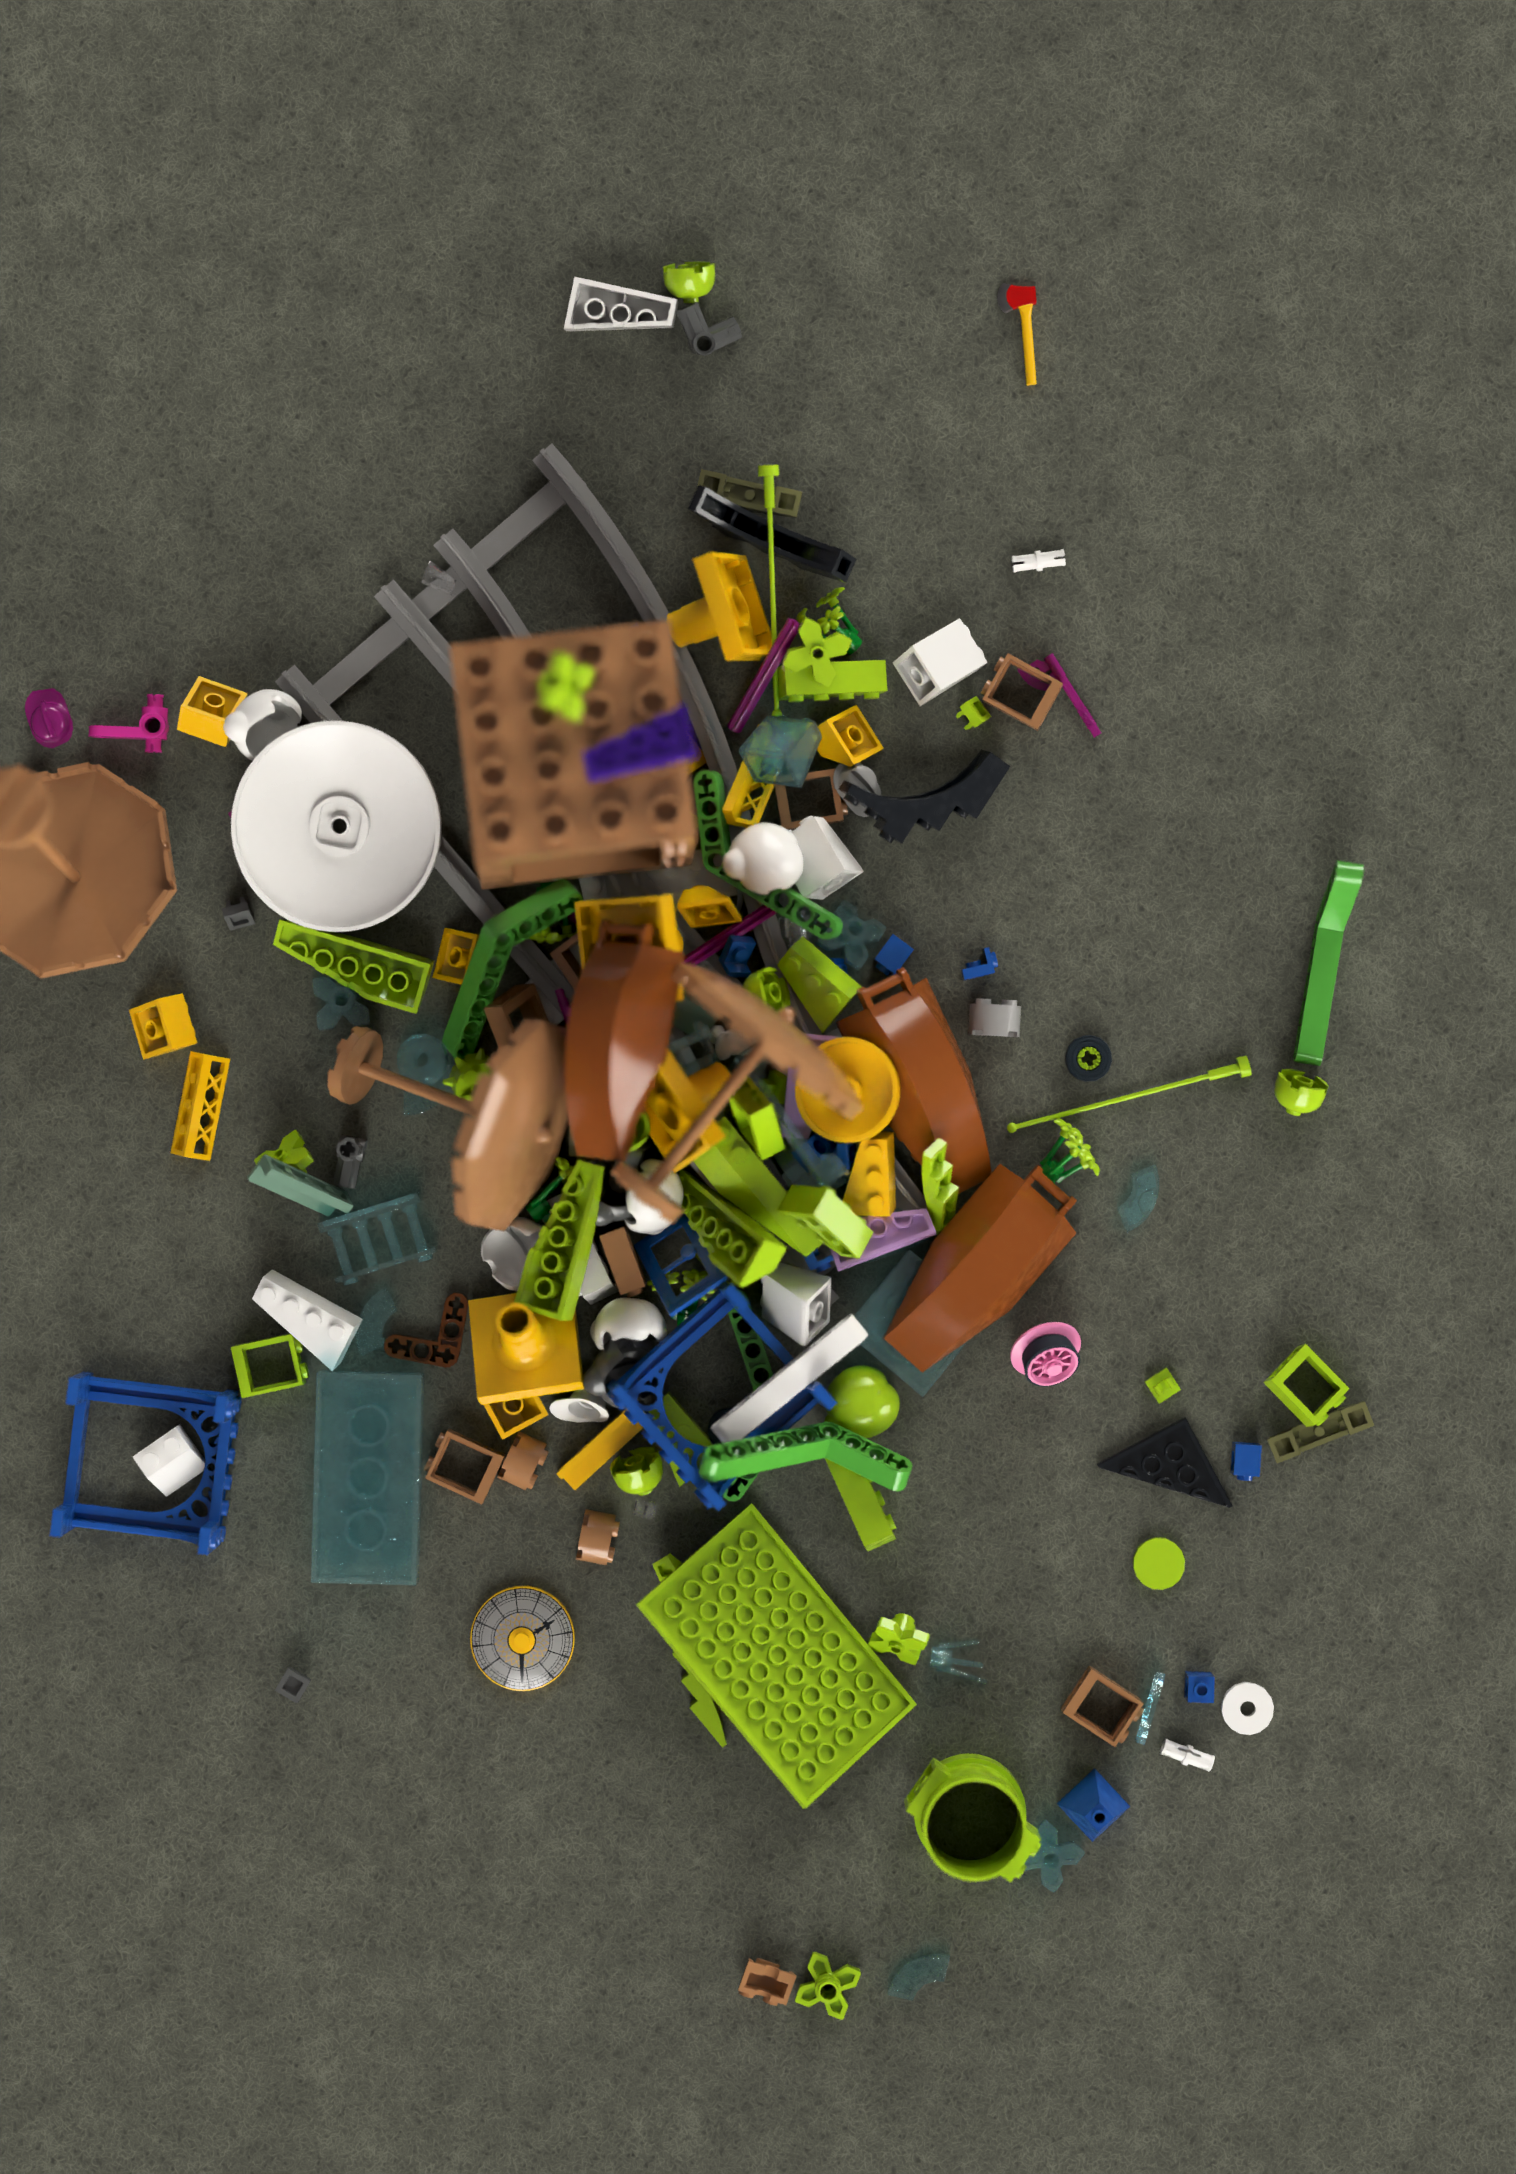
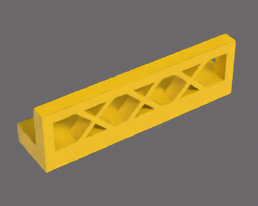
(738, 796)
(194, 1105)
(598, 1450)

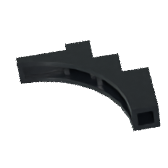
(753, 529)
(963, 795)

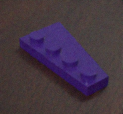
(653, 745)

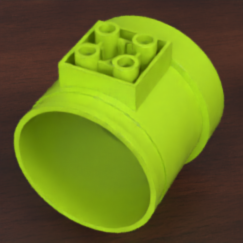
(964, 1768)

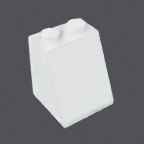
(939, 661)
(825, 859)
(796, 1301)

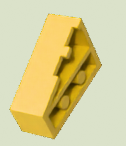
(872, 1178)

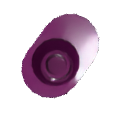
(48, 717)

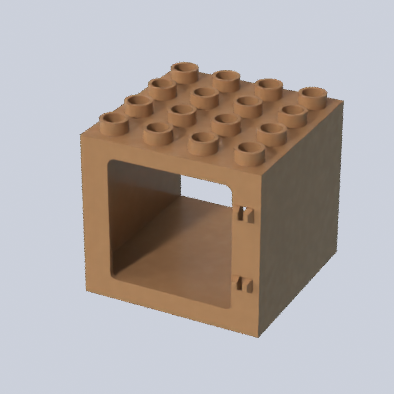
(526, 767)

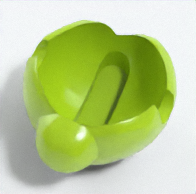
(863, 1401)

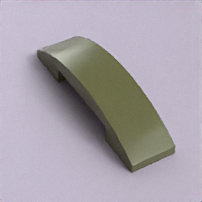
(751, 494)
(1302, 1438)

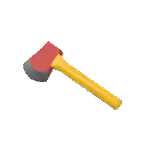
(1022, 298)

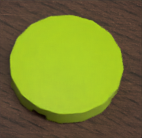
(1158, 1563)

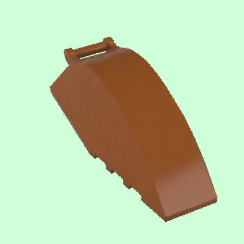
(617, 1038)
(932, 1073)
(980, 1265)

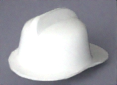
(580, 1408)

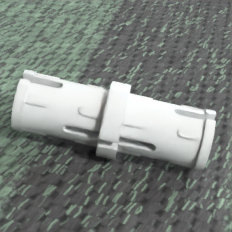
(1038, 560)
(1187, 1755)

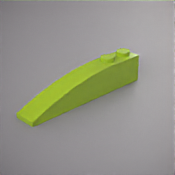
(364, 966)
(750, 1186)
(731, 1236)
(561, 1253)

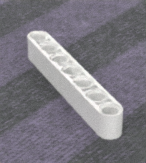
(790, 1380)

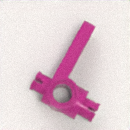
(152, 711)

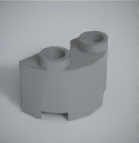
(994, 1019)

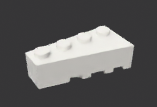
(613, 307)
(596, 1281)
(308, 1317)

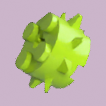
(466, 1073)

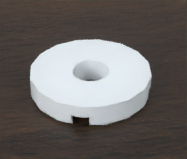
(1236, 1697)

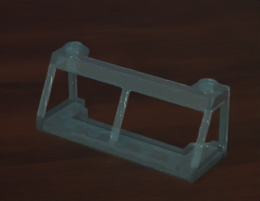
(825, 1170)

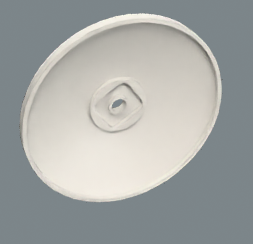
(288, 836)

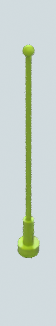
(768, 473)
(1241, 1066)

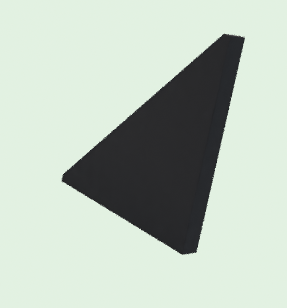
(1172, 1461)

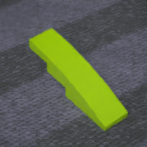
(937, 1186)
(703, 1705)

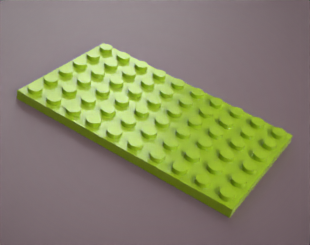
(776, 1655)

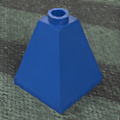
(1093, 1805)

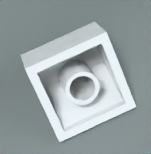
(171, 1461)

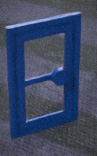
(657, 1275)

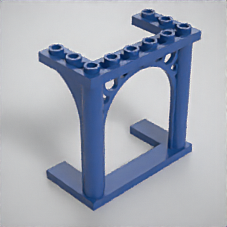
(627, 1388)
(203, 1531)

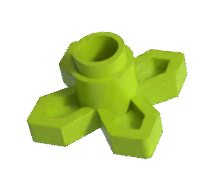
(830, 646)
(563, 685)
(291, 1152)
(899, 1638)
(841, 1979)

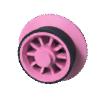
(1047, 1353)

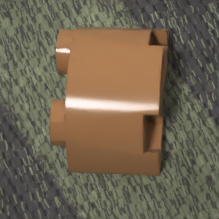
(522, 1461)
(596, 1537)
(766, 1980)

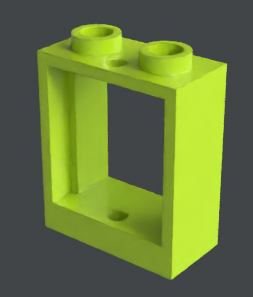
(756, 1119)
(1287, 1367)
(243, 1369)

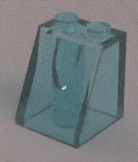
(781, 750)

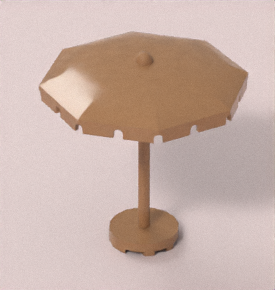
(79, 867)
(776, 1040)
(516, 1122)

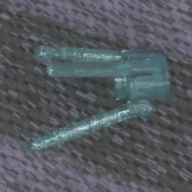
(942, 1658)

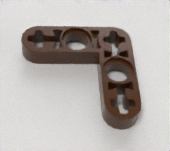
(443, 1342)

